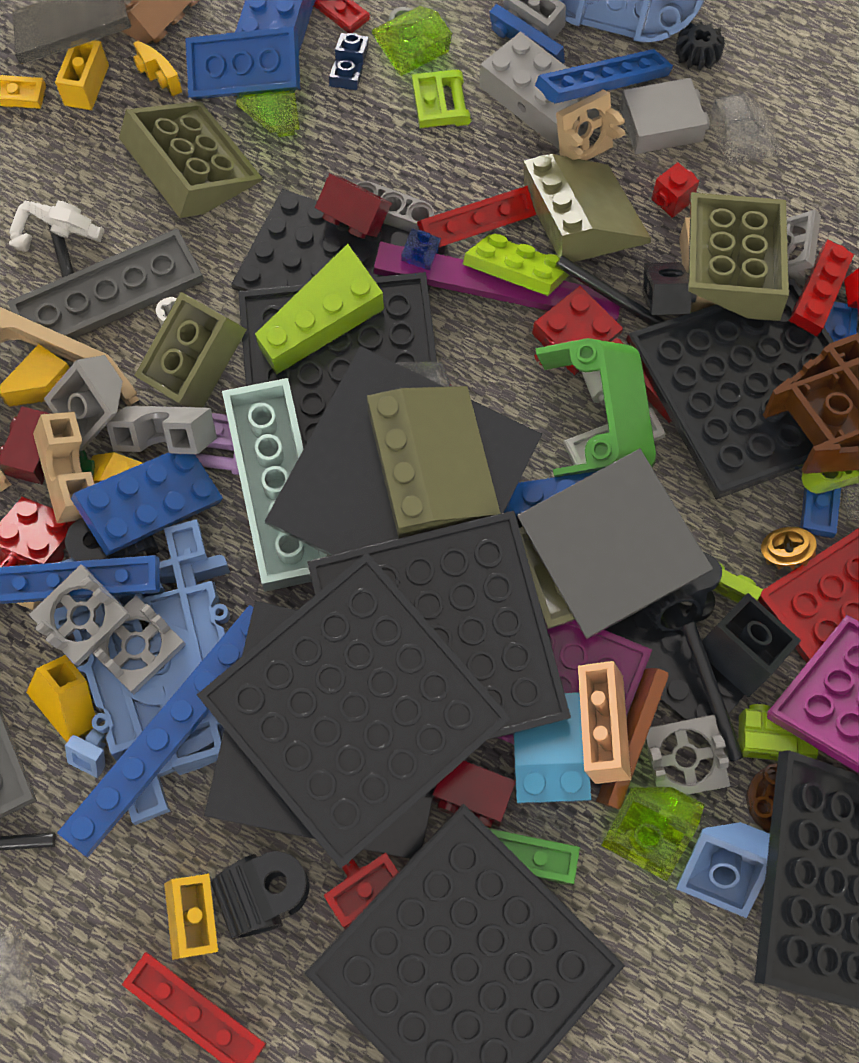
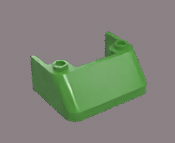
(623, 396)

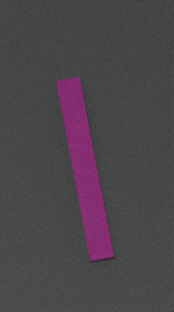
(453, 275)

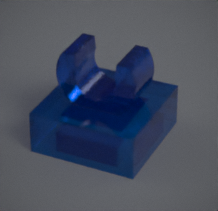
(421, 249)

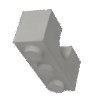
(182, 428)

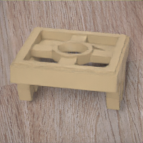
(573, 116)

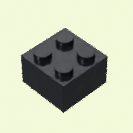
(749, 645)

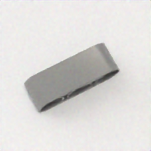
(405, 208)

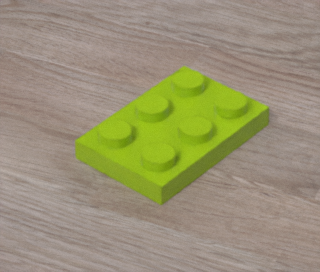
(516, 264)

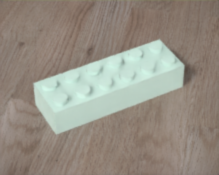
(266, 451)

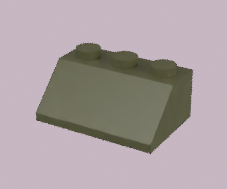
(190, 352)

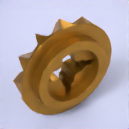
(800, 540)

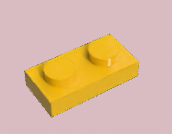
(21, 91)

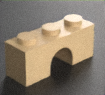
(58, 449)

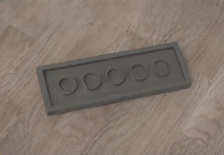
(112, 287)

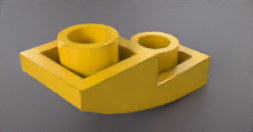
(156, 67)

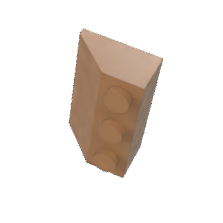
(152, 17)

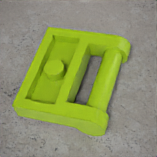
(431, 100)

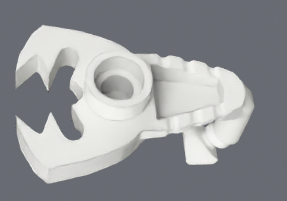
(62, 217)

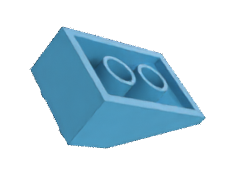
(552, 760)

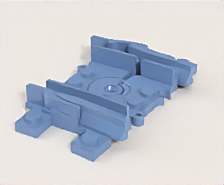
(195, 619)

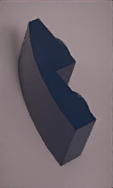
(349, 61)

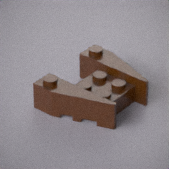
(825, 406)

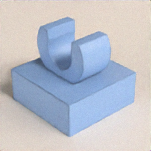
(87, 753)

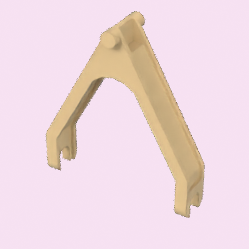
(19, 328)

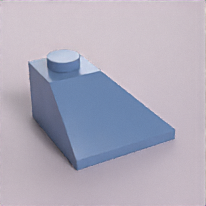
(727, 867)

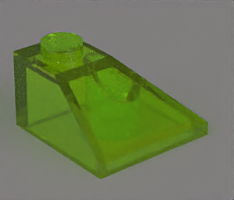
(413, 39)
(272, 110)
(654, 828)

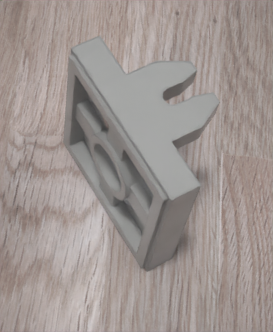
(807, 226)
(44, 615)
(170, 646)
(707, 727)

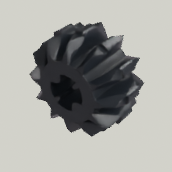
(700, 45)

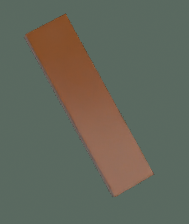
(638, 726)

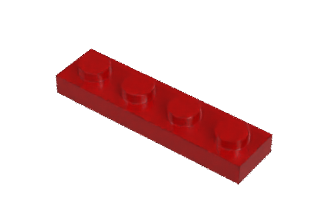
(480, 216)
(821, 287)
(192, 1012)

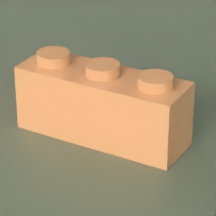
(604, 723)

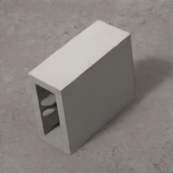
(663, 115)

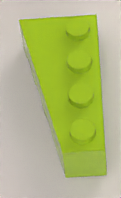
(321, 311)

